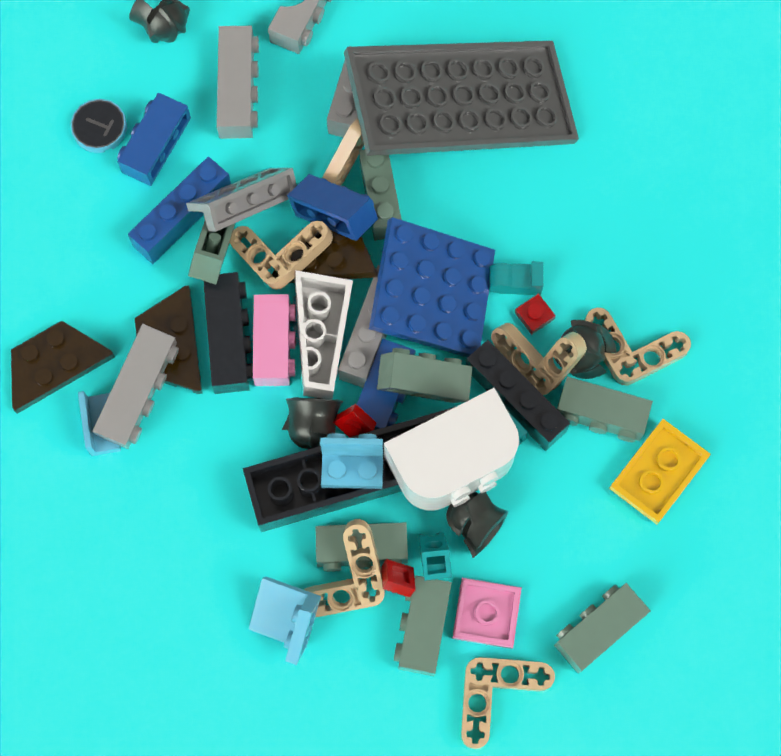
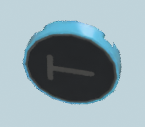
(98, 125)

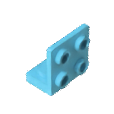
(352, 461)
(285, 615)

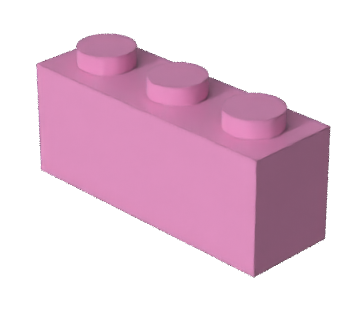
(273, 340)

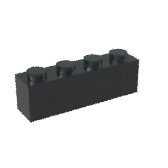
(227, 334)
(518, 395)

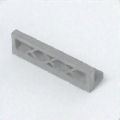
(244, 197)

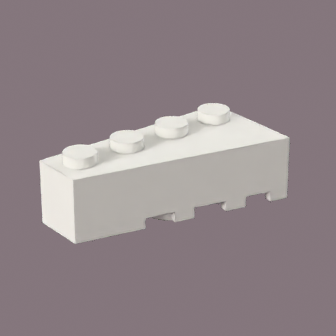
(321, 318)

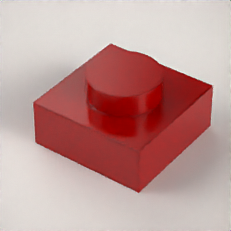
(535, 314)
(354, 421)
(398, 578)

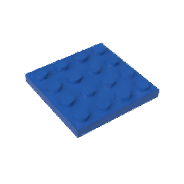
(432, 288)

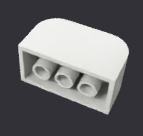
(454, 453)

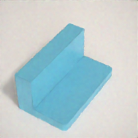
(90, 411)

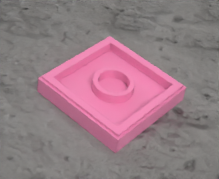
(487, 613)

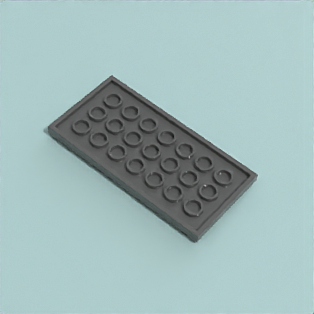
(459, 97)

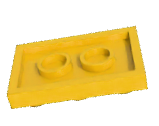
(659, 471)

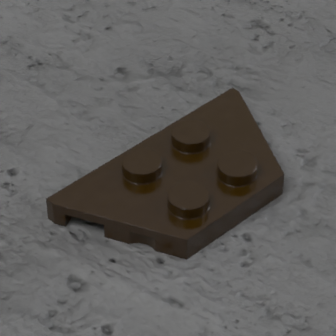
(341, 259)
(176, 318)
(52, 362)

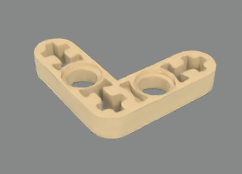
(345, 155)
(282, 260)
(627, 358)
(544, 365)
(355, 587)
(485, 687)

